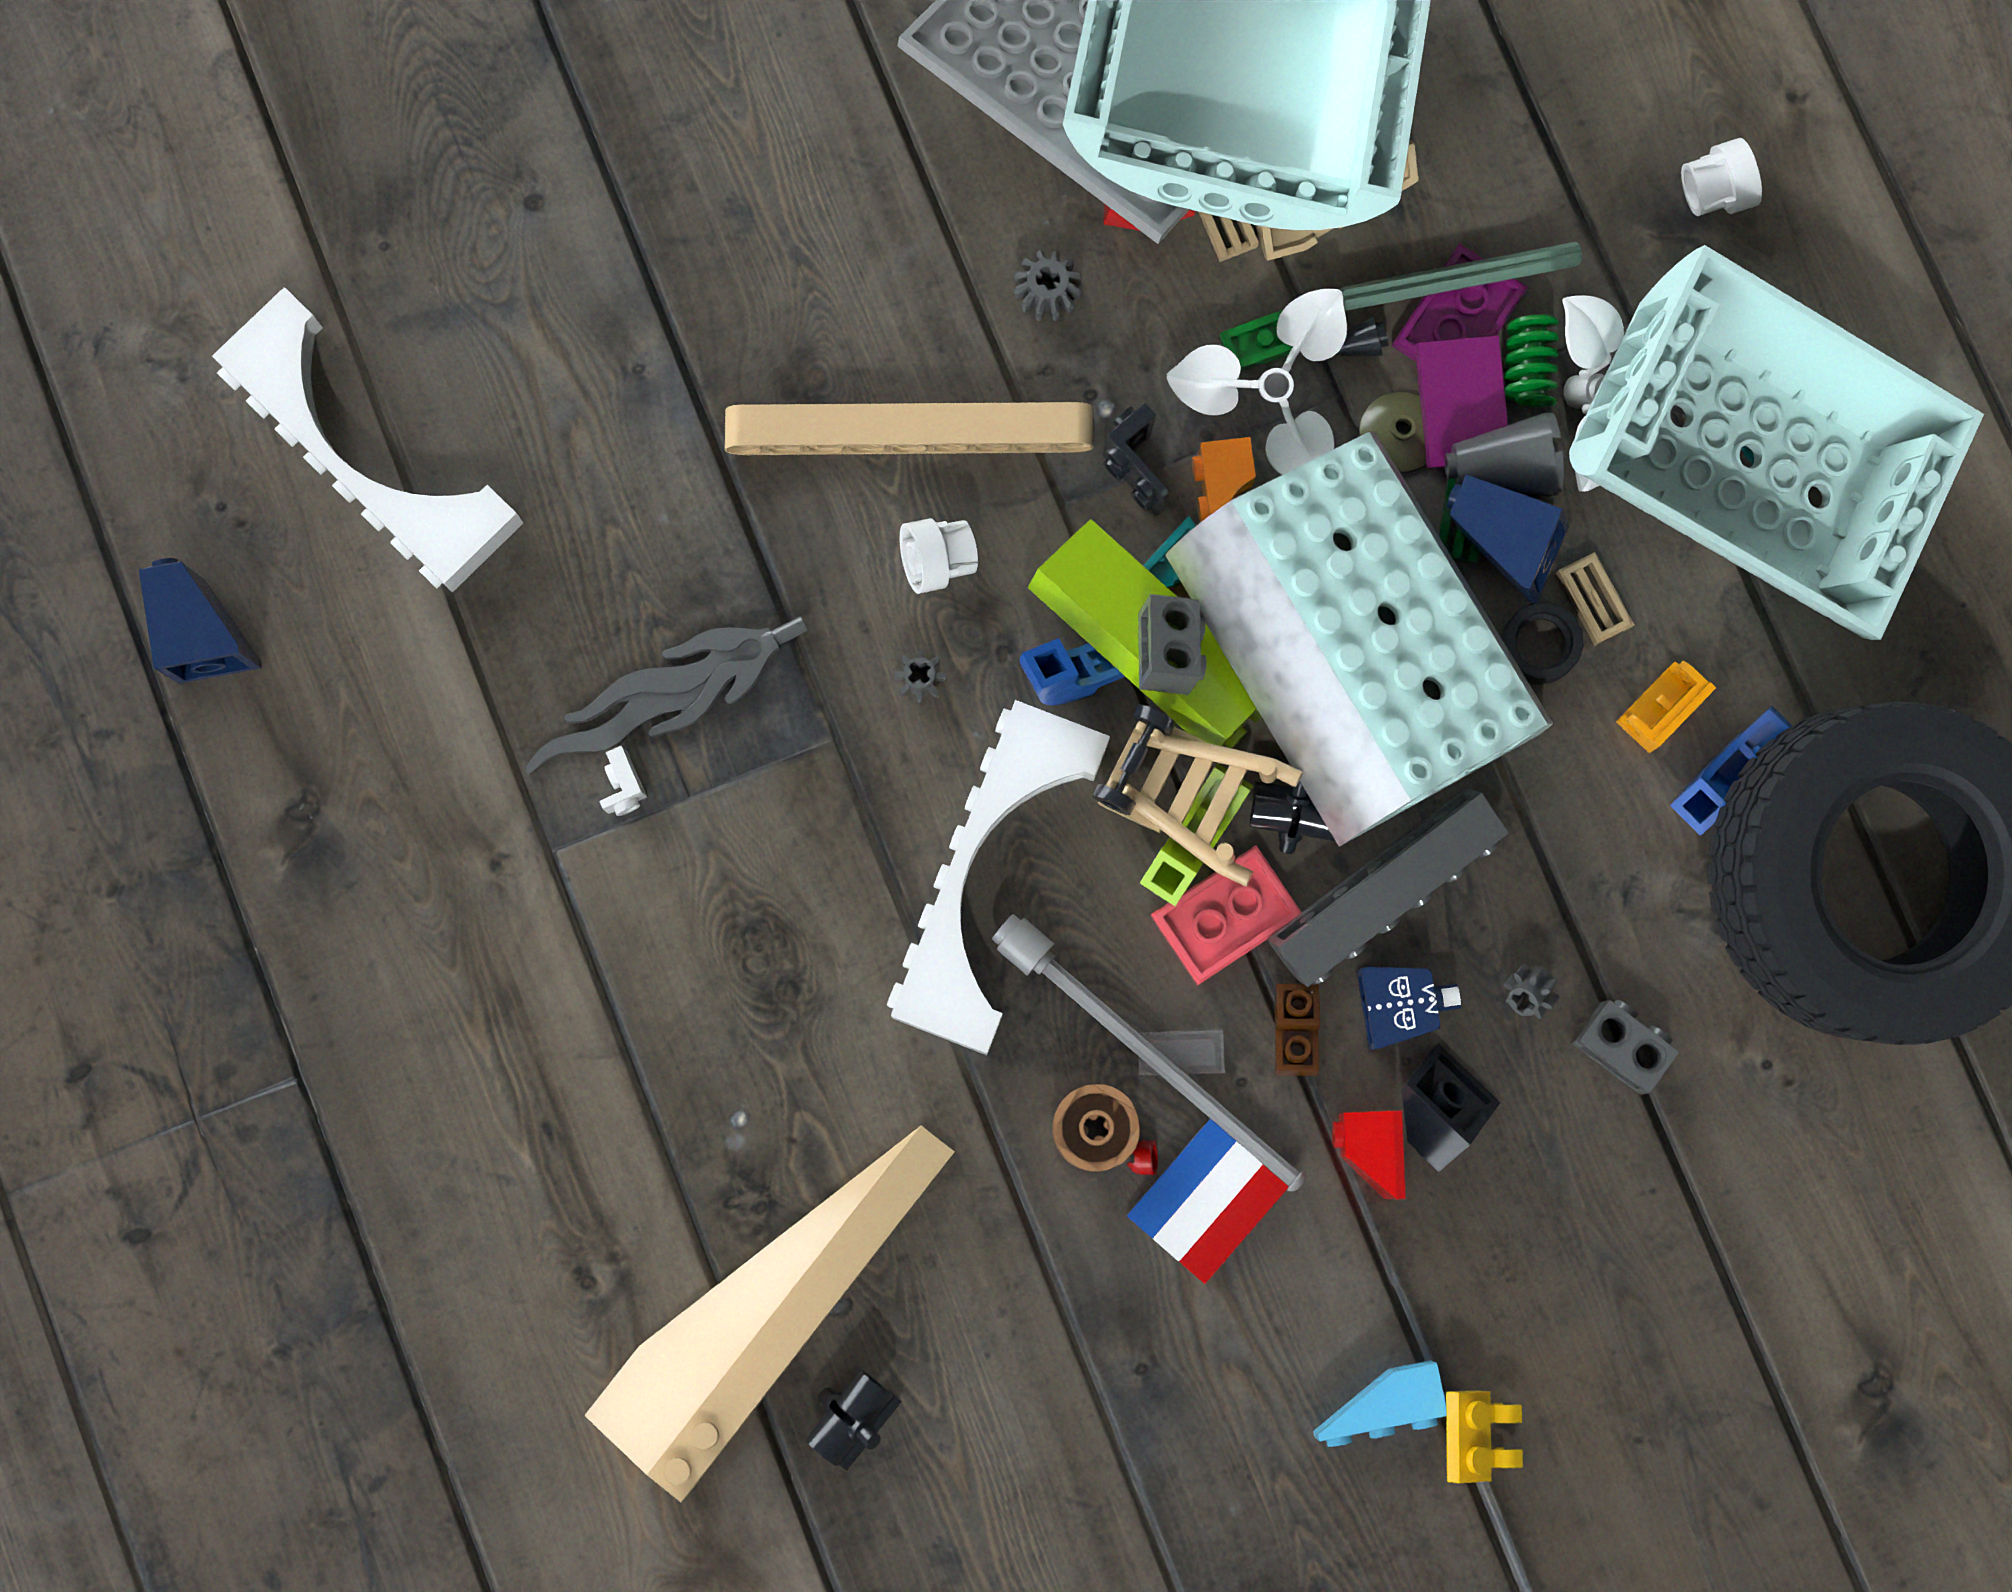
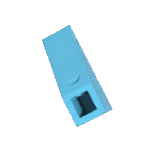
(1393, 1399)

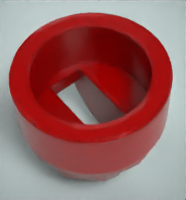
(1145, 1158)

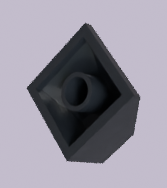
(1444, 1108)

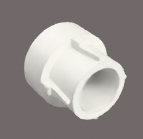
(1723, 179)
(937, 553)

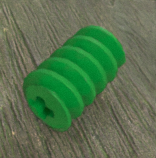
(1528, 360)

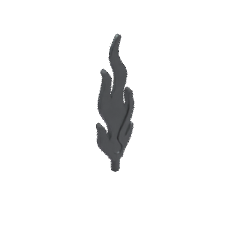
(687, 688)

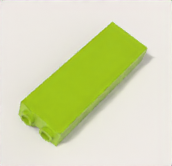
(1099, 595)

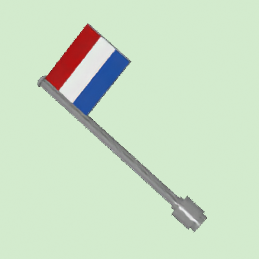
(1224, 1173)

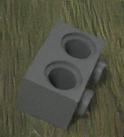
(1162, 643)
(1620, 1056)

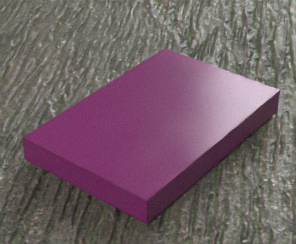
(1460, 312)
(1459, 392)

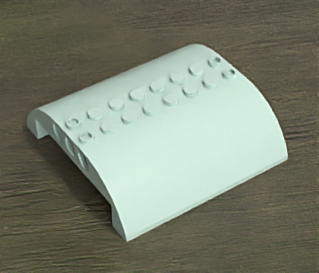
(1251, 104)

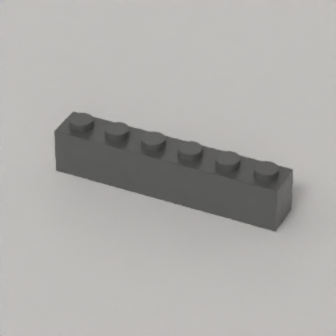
(1388, 887)

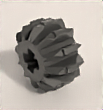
(1059, 276)

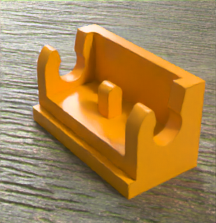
(1665, 705)

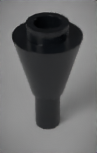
(1365, 339)

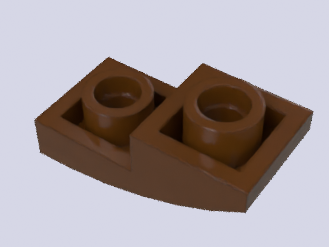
(1297, 1029)

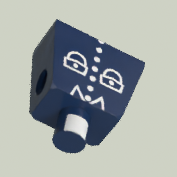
(1402, 1003)

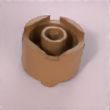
(1119, 1122)

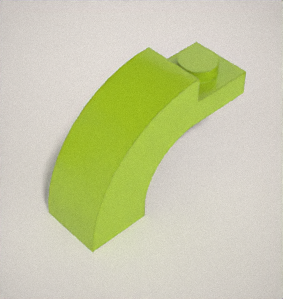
(1175, 865)

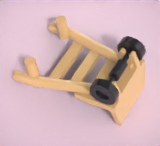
(1159, 731)

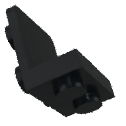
(1131, 431)

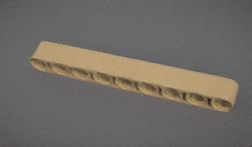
(909, 428)

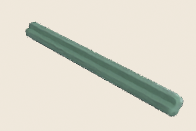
(1461, 275)

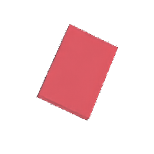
(1225, 919)

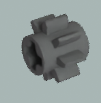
(919, 688)
(1531, 991)

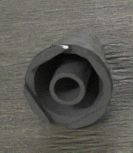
(1513, 457)

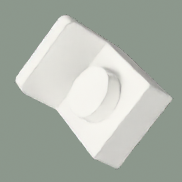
(624, 775)

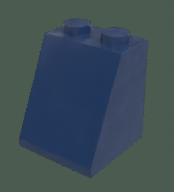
(1510, 531)
(189, 626)

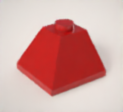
(1373, 1148)

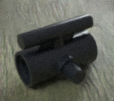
(1288, 813)
(852, 1420)

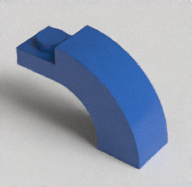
(1066, 675)
(1705, 793)

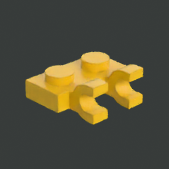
(1469, 1436)

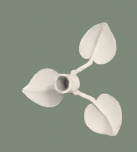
(1591, 335)
(1209, 377)

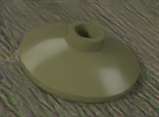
(1381, 418)

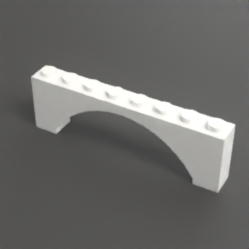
(274, 366)
(1031, 757)

